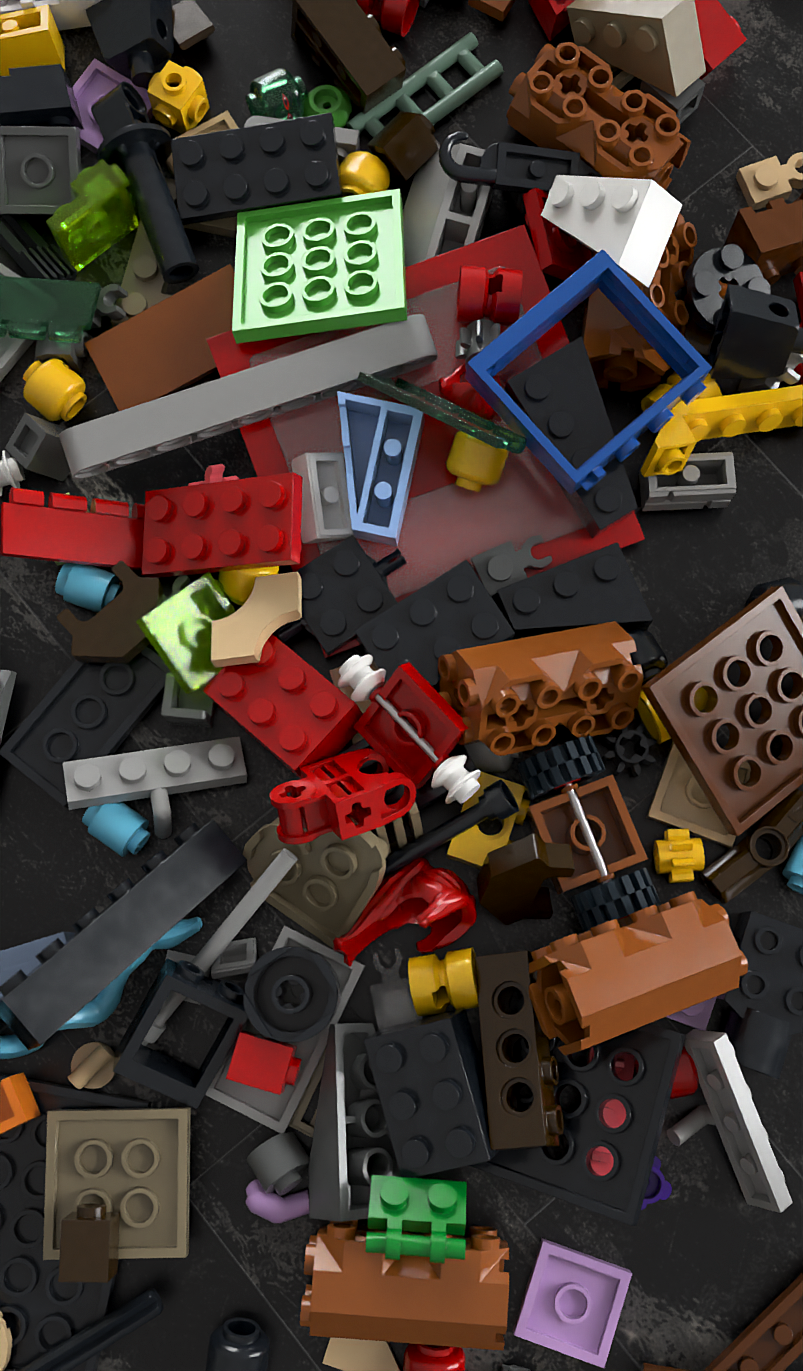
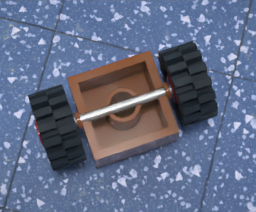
(594, 825)

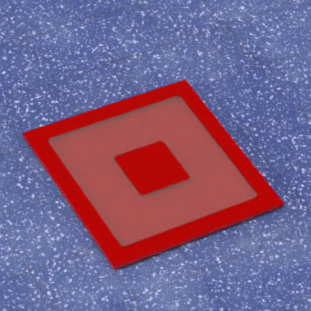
(441, 519)

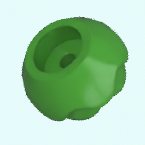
(332, 97)

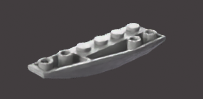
(442, 211)

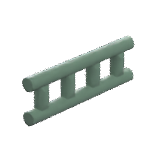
(430, 75)

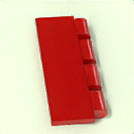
(69, 532)

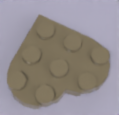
(327, 882)

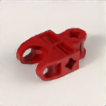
(325, 802)

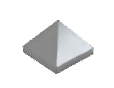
(235, 960)

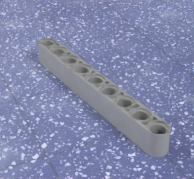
(246, 397)

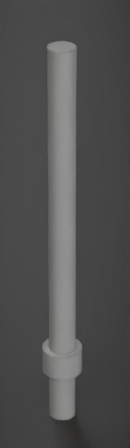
(226, 933)

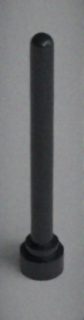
(493, 804)

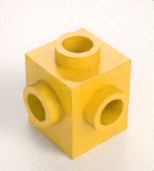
(178, 97)

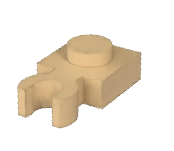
(770, 180)

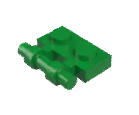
(417, 1206)

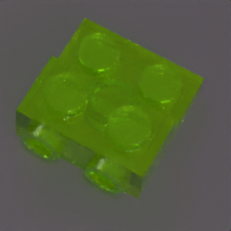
(96, 217)
(183, 630)

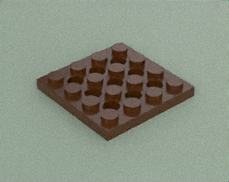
(695, 731)

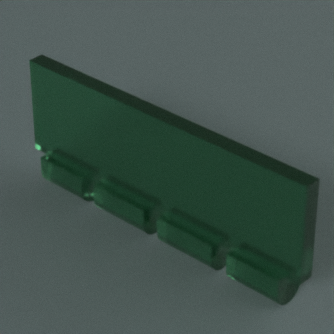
(35, 304)
(447, 412)

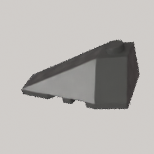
(349, 1130)

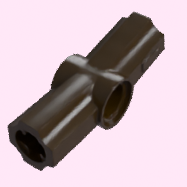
(742, 864)

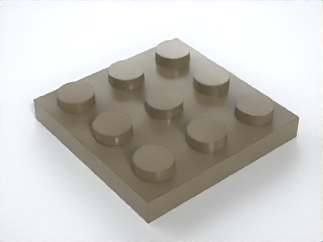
(130, 1163)

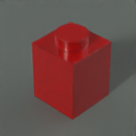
(263, 1063)

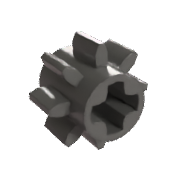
(476, 338)

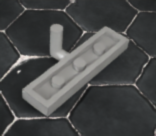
(154, 776)
(736, 1118)

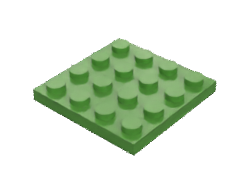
(319, 267)

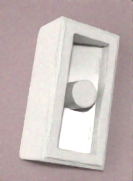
(323, 497)

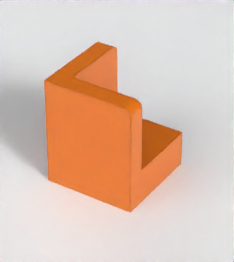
(16, 1102)

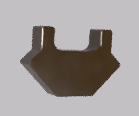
(113, 631)
(513, 878)

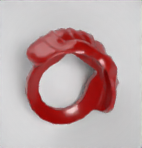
(464, 394)

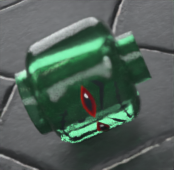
(277, 95)

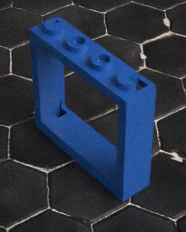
(645, 317)

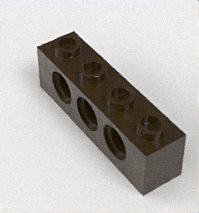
(509, 1125)

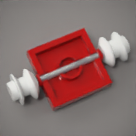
(410, 726)

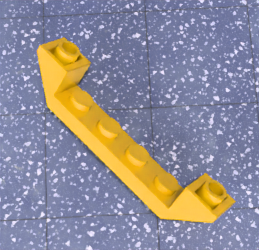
(721, 418)

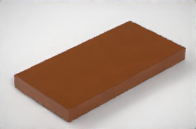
(166, 343)

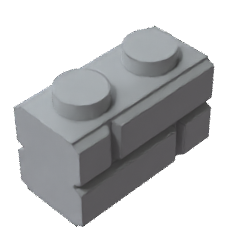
(703, 481)

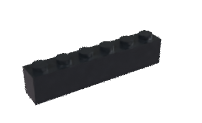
(117, 936)

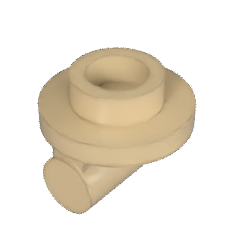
(92, 1066)

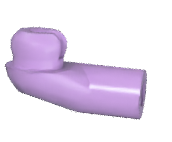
(274, 1207)

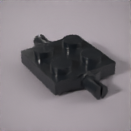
(342, 594)

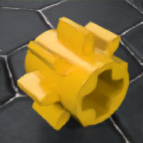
(678, 855)

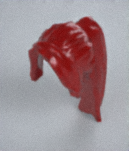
(413, 896)

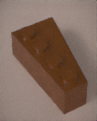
(771, 237)

